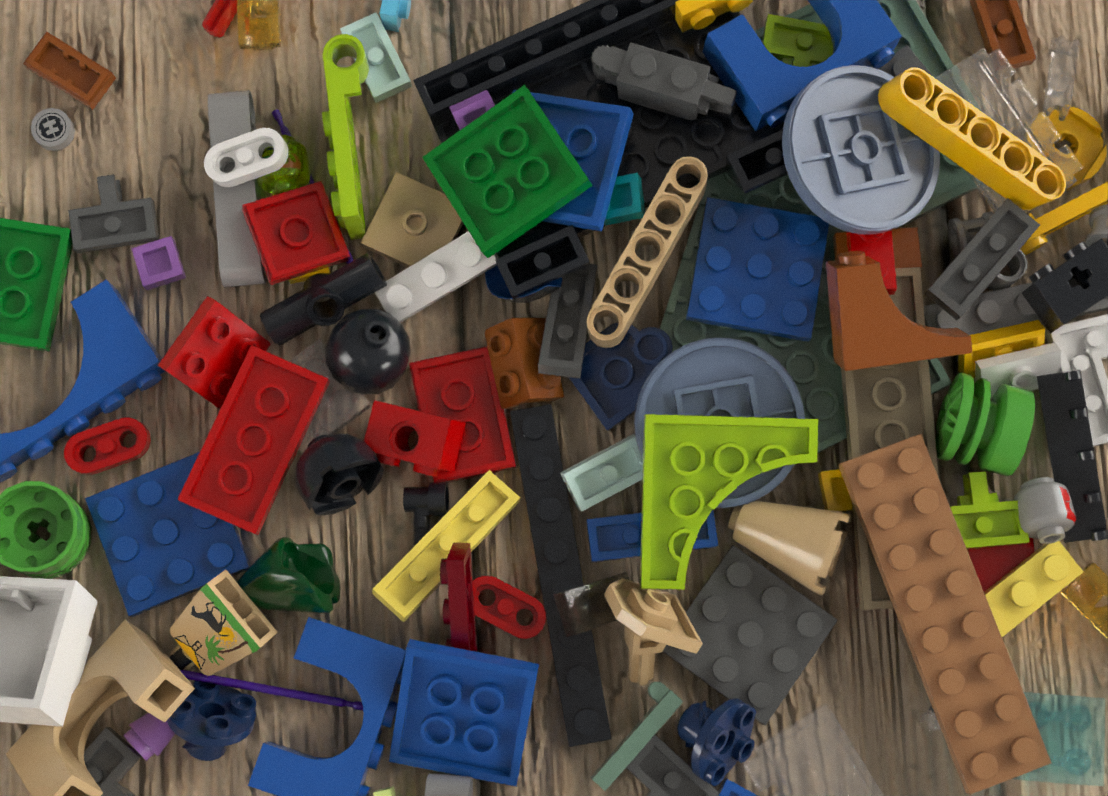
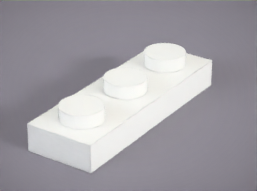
(434, 277)

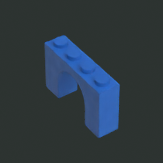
(768, 86)
(375, 672)

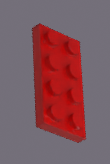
(254, 440)

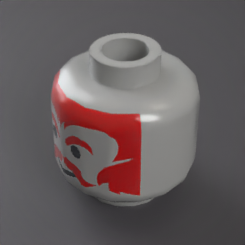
(1045, 509)

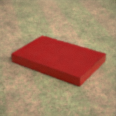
(465, 390)

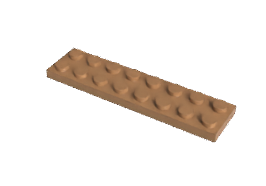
(944, 614)

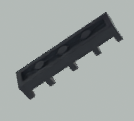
(1073, 451)

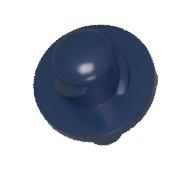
(213, 720)
(717, 737)

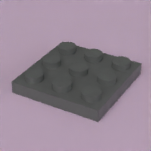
(752, 634)

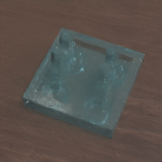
(1072, 736)

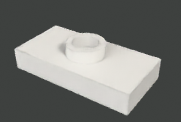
(1020, 367)

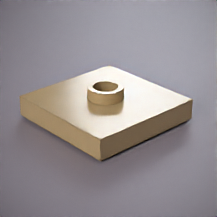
(411, 222)

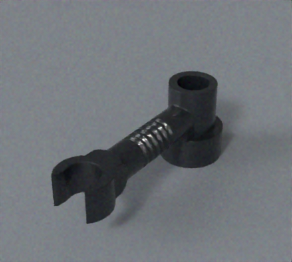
(424, 504)

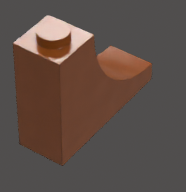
(871, 328)

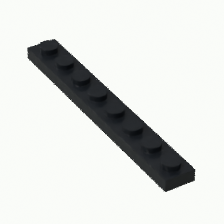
(559, 571)

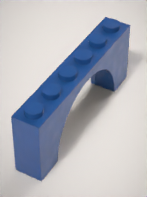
(114, 364)

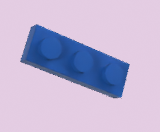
(621, 536)

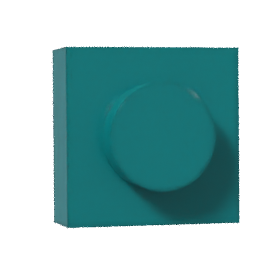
(626, 200)

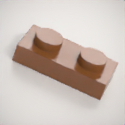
(1004, 28)

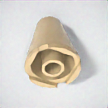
(792, 538)

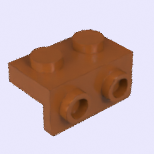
(514, 358)

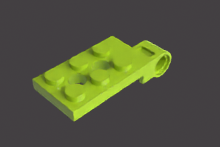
(339, 128)

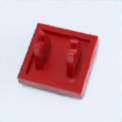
(211, 351)

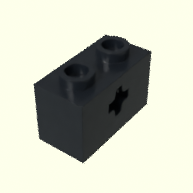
(1054, 297)

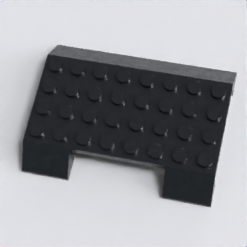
(558, 62)

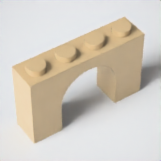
(125, 665)

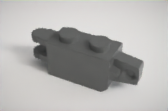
(662, 81)

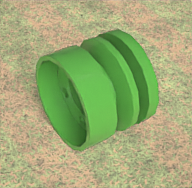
(992, 427)
(38, 504)

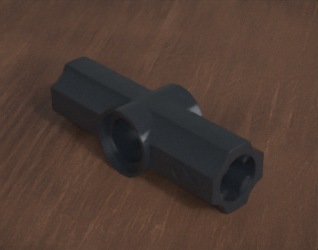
(303, 310)

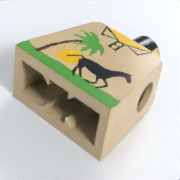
(218, 627)

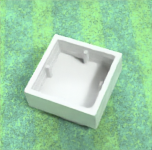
(42, 647)

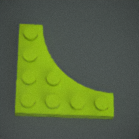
(694, 467)

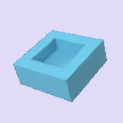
(392, 12)

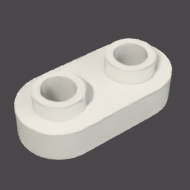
(247, 154)

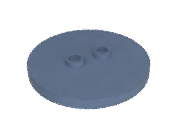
(852, 157)
(722, 380)

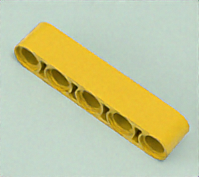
(971, 139)

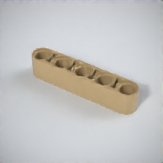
(648, 232)

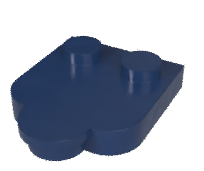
(616, 374)

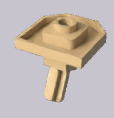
(651, 623)

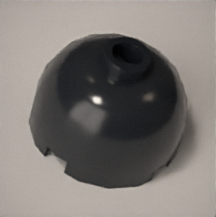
(368, 351)
(335, 471)

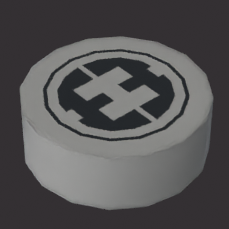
(52, 129)

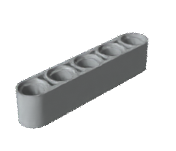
(239, 261)

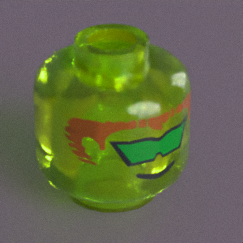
(292, 174)

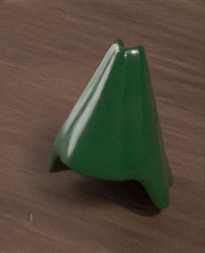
(293, 578)

